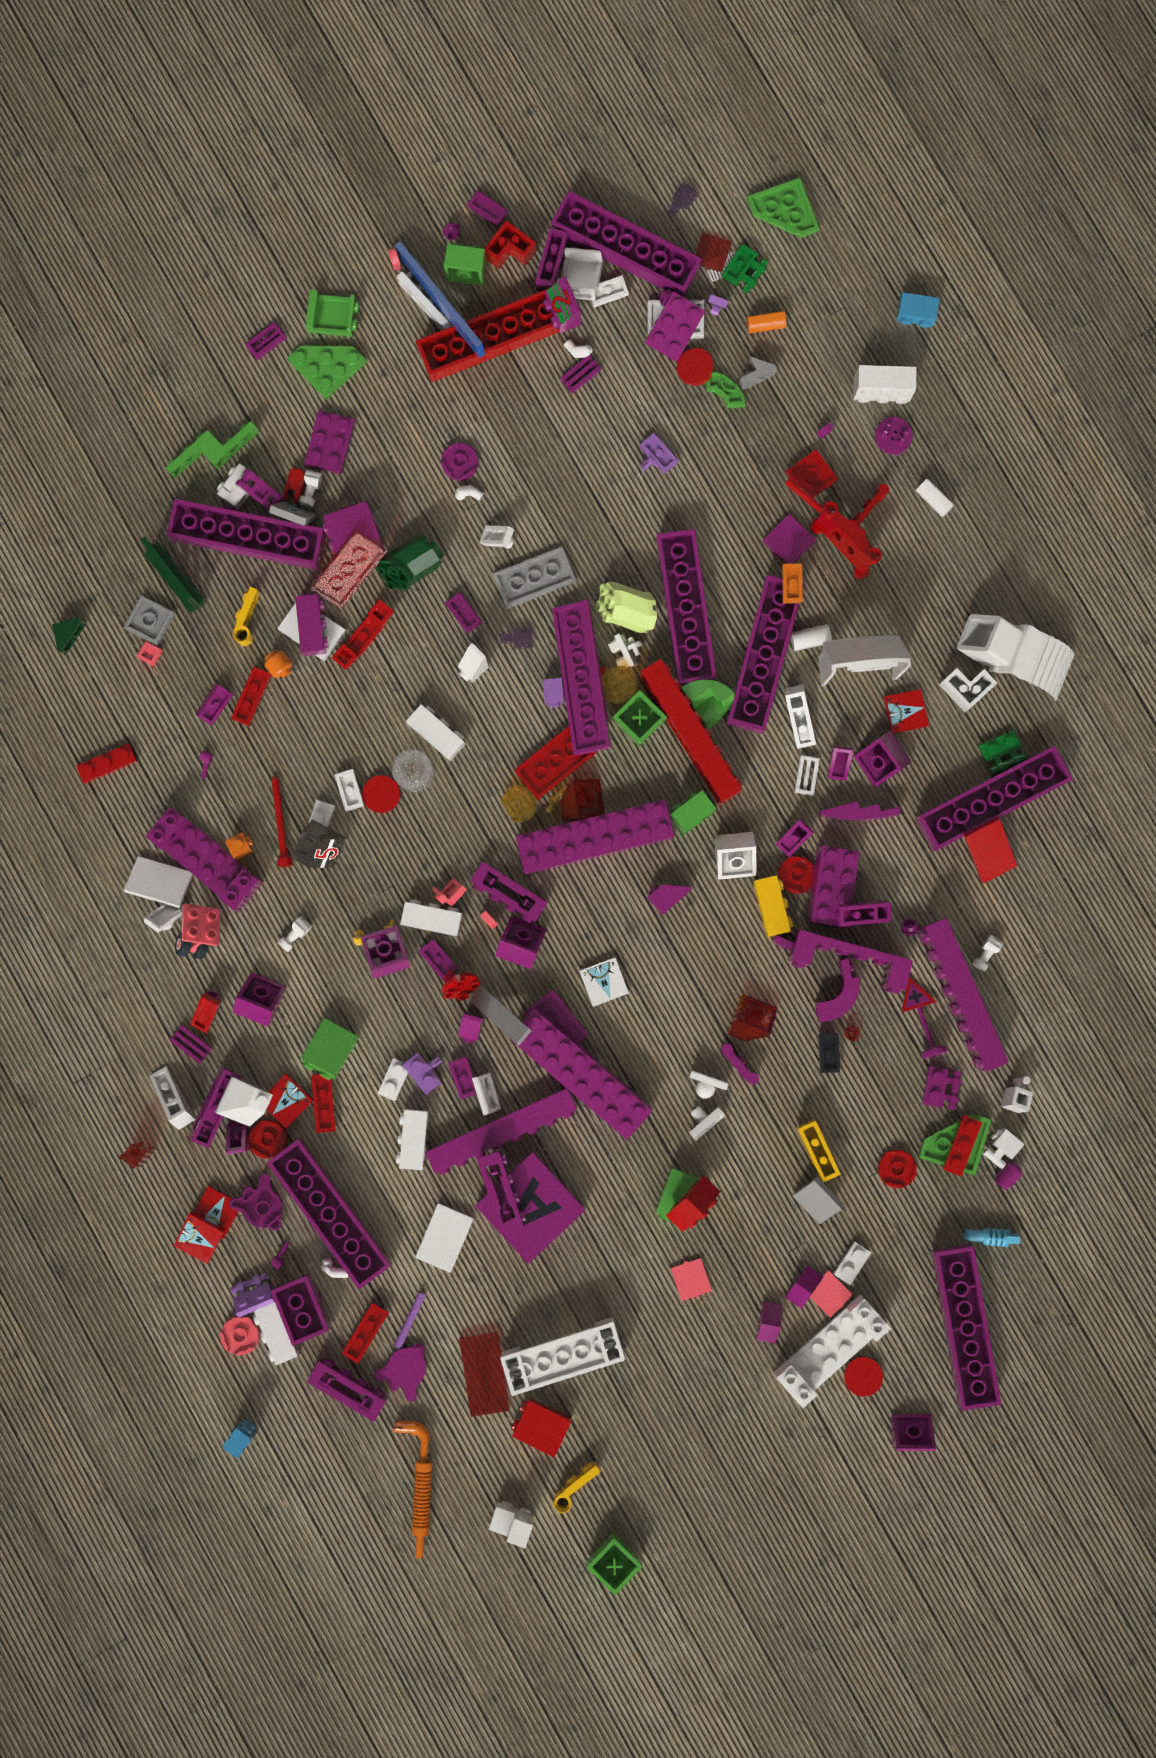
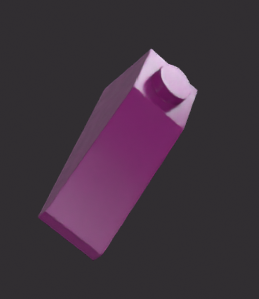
(864, 913)

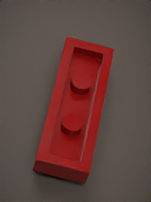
(251, 696)
(106, 763)
(323, 1104)
(962, 1145)
(365, 1332)

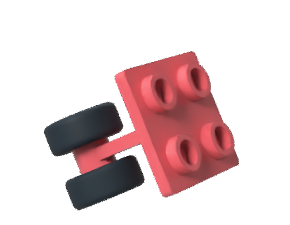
(199, 930)

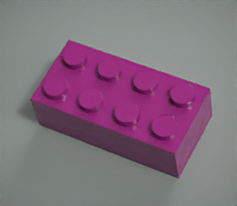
(831, 884)

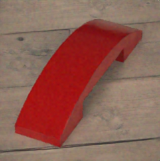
(364, 635)

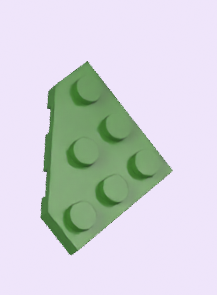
(785, 208)
(326, 366)
(936, 1146)

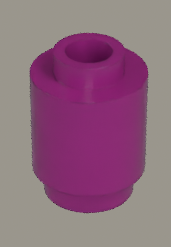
(1008, 1175)

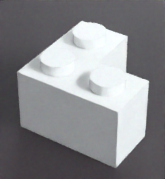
(966, 692)
(512, 1523)

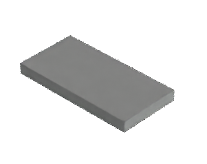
(534, 577)

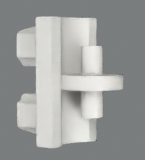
(621, 643)

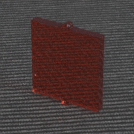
(713, 252)

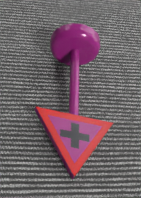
(915, 998)

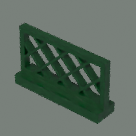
(173, 576)

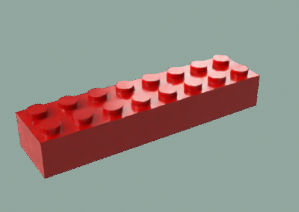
(498, 330)
(690, 732)

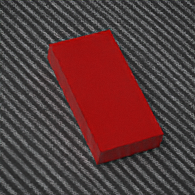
(205, 1012)

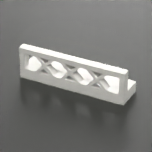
(425, 304)

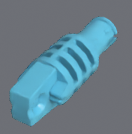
(992, 1237)

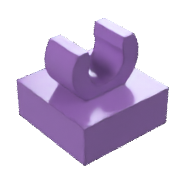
(717, 304)

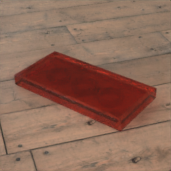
(348, 569)
(484, 1374)

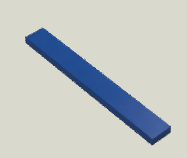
(439, 299)

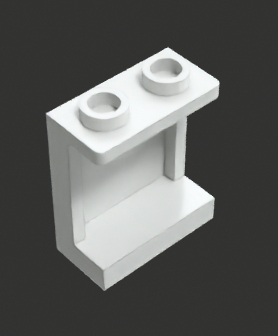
(583, 271)

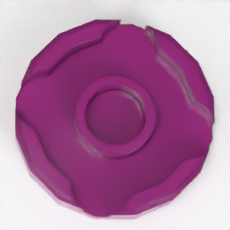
(459, 461)

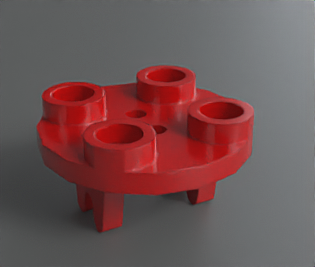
(459, 985)

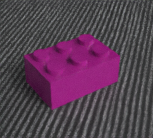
(301, 1309)

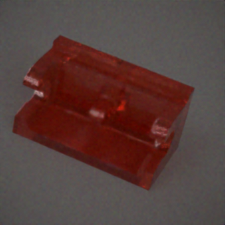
(137, 1156)

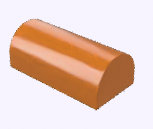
(766, 322)

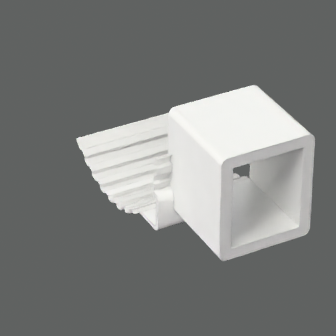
(1017, 651)

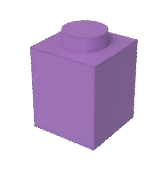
(553, 692)

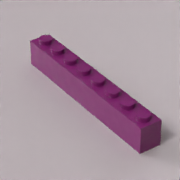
(501, 1130)

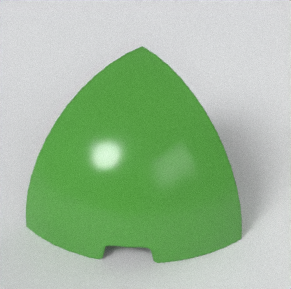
(709, 699)

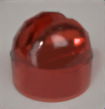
(852, 1033)

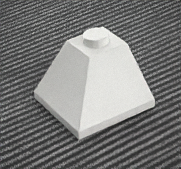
(243, 1102)

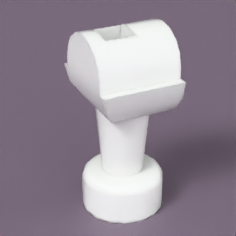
(313, 482)
(299, 929)
(990, 946)

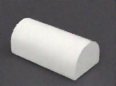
(934, 497)
(810, 637)

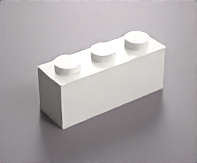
(436, 732)
(431, 918)
(413, 1139)
(275, 1334)

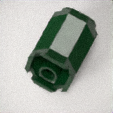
(409, 562)

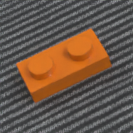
(792, 583)

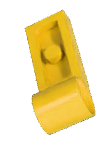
(243, 616)
(573, 1483)

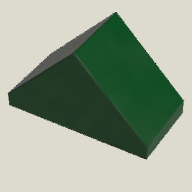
(67, 633)

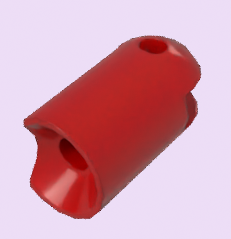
(294, 482)

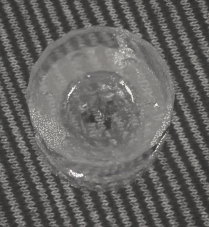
(421, 778)

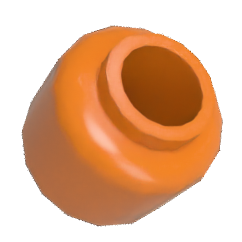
(278, 664)

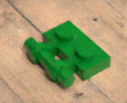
(740, 264)
(999, 747)

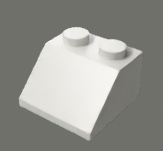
(735, 855)

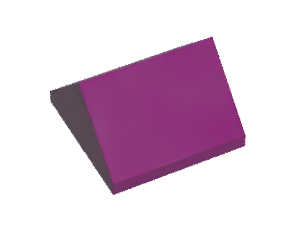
(912, 1432)

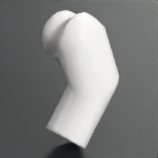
(578, 351)
(467, 490)
(332, 1271)

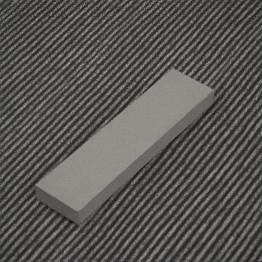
(499, 1015)

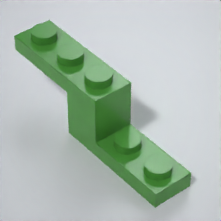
(212, 449)

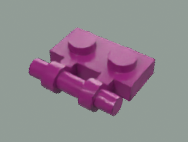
(935, 1088)

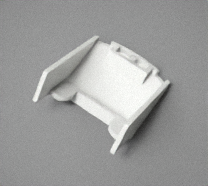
(864, 654)

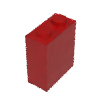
(541, 1426)

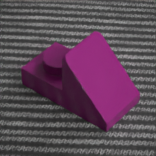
(794, 837)

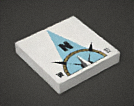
(604, 982)

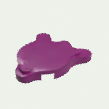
(260, 1206)
(404, 1370)

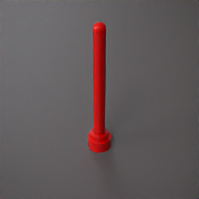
(284, 858)

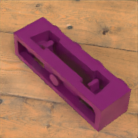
(482, 876)
(207, 1120)
(511, 1223)
(357, 1385)

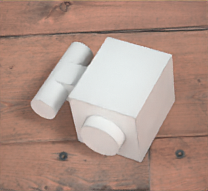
(1017, 1098)
(1005, 1144)

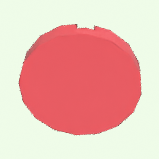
(240, 1335)

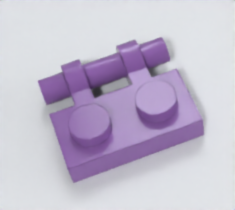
(253, 1299)

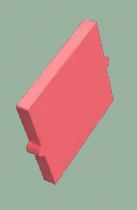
(691, 1279)
(830, 1294)

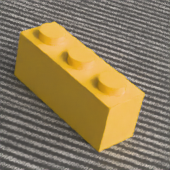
(772, 906)
(818, 1151)

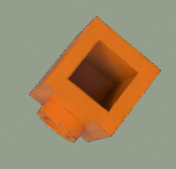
(240, 846)

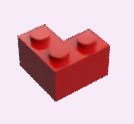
(509, 242)
(694, 1204)

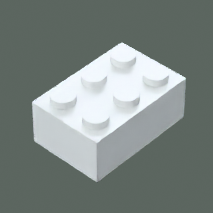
(884, 384)

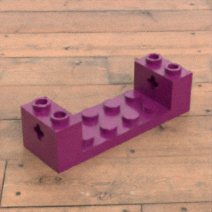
(204, 859)
(896, 968)

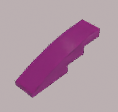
(852, 812)

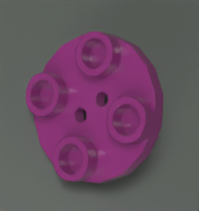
(885, 432)

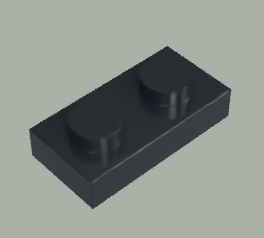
(829, 1053)

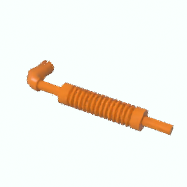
(422, 1482)

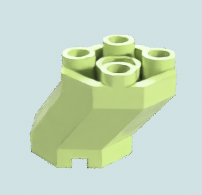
(626, 607)

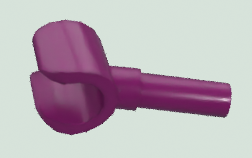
(207, 758)
(277, 1262)

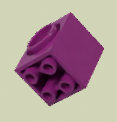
(342, 523)

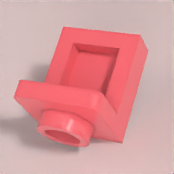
(450, 893)

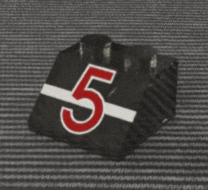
(318, 846)

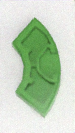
(726, 390)

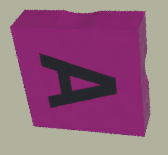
(545, 1202)

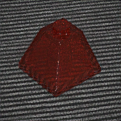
(582, 800)
(752, 1019)

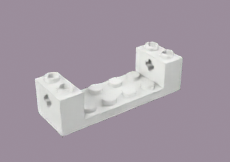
(830, 1349)
(562, 1357)

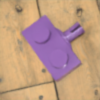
(657, 455)
(422, 1072)

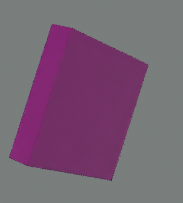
(789, 540)

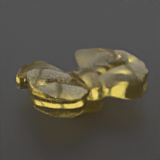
(554, 799)

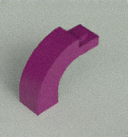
(846, 997)

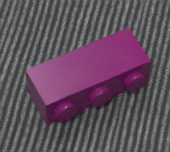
(551, 259)
(311, 624)

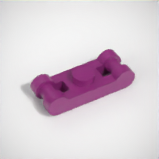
(258, 490)
(739, 1064)

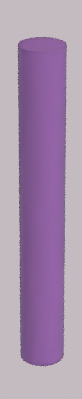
(409, 1320)

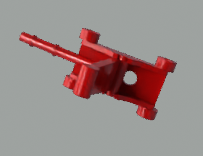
(844, 532)

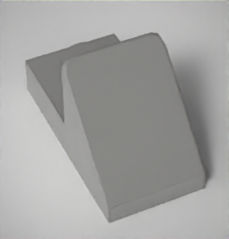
(761, 371)

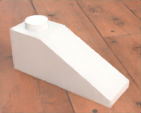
(472, 664)
(800, 716)
(172, 1098)

